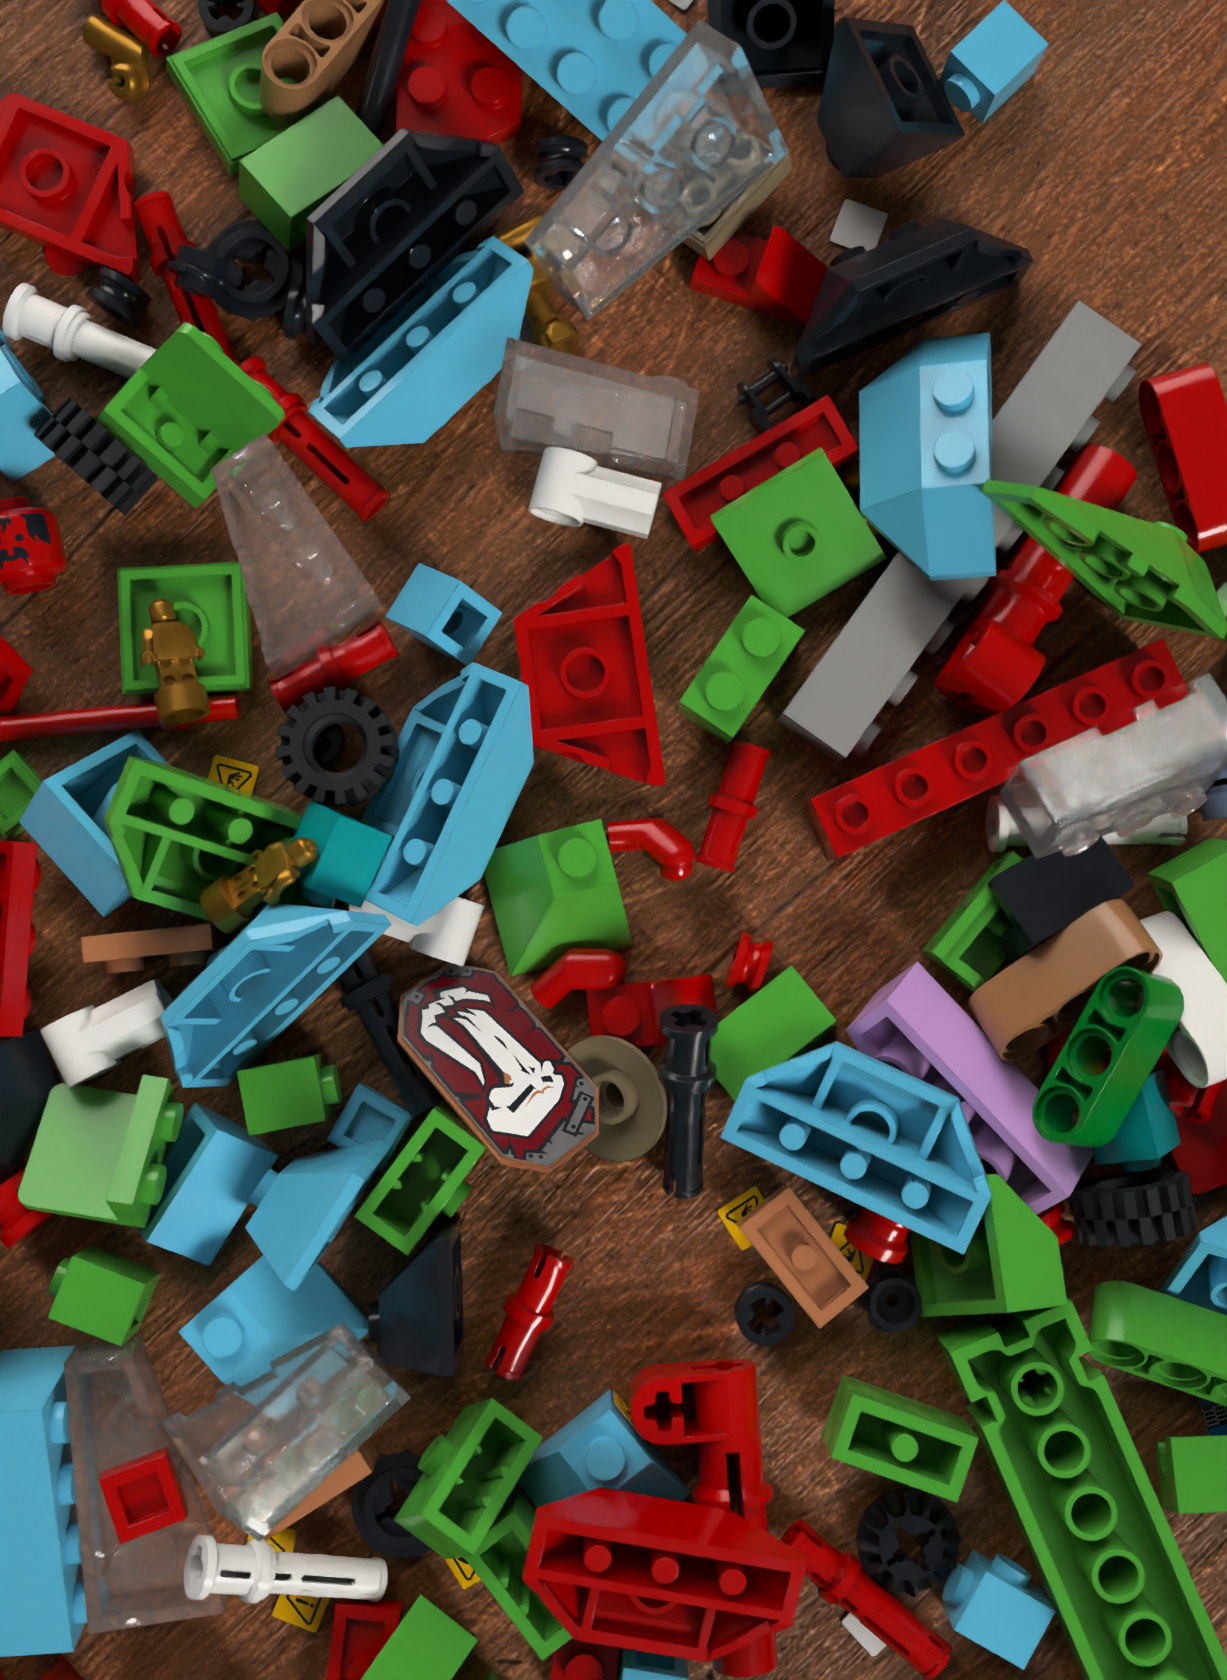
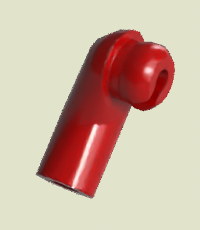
(659, 840)
(579, 969)

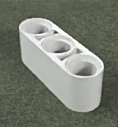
(1201, 1035)

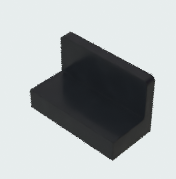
(1053, 892)

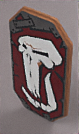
(498, 1067)

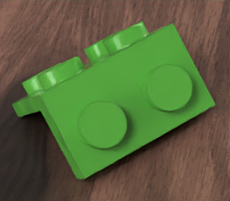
(189, 412)
(102, 1152)

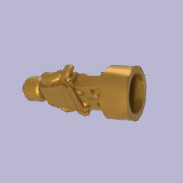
(171, 650)
(232, 900)

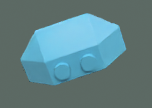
(429, 353)
(930, 455)
(450, 791)
(261, 987)
(868, 1139)

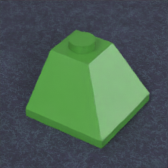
(556, 896)
(1005, 1269)

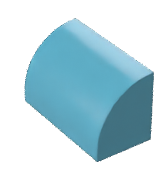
(206, 1184)

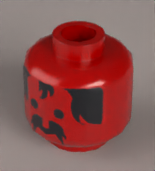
(29, 547)

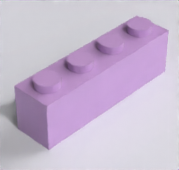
(932, 1038)

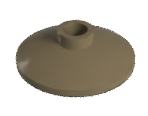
(629, 1124)

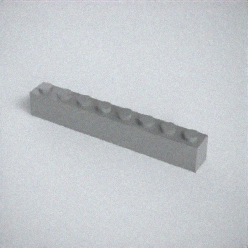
(906, 609)

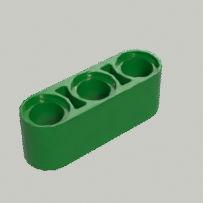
(1135, 1047)

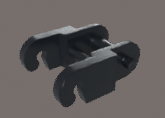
(794, 389)

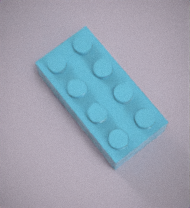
(581, 51)

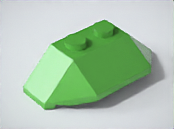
(187, 831)

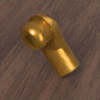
(128, 58)

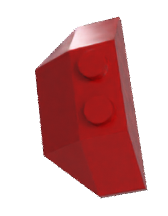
(660, 1574)

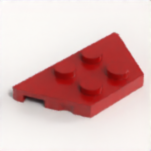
(457, 79)
(68, 186)
(592, 673)

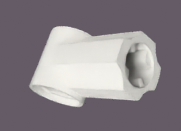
(577, 490)
(443, 935)
(97, 1038)

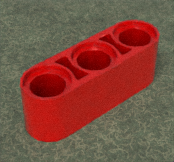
(1188, 439)

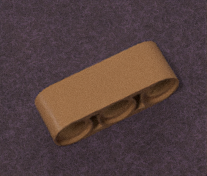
(311, 60)
(1054, 982)

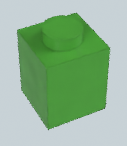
(289, 1093)
(102, 1294)

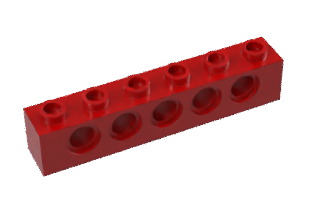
(990, 750)

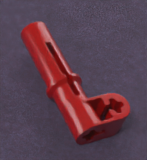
(996, 654)
(723, 1424)

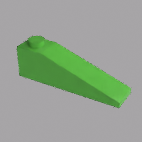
(1127, 563)

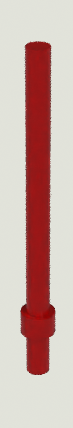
(107, 719)

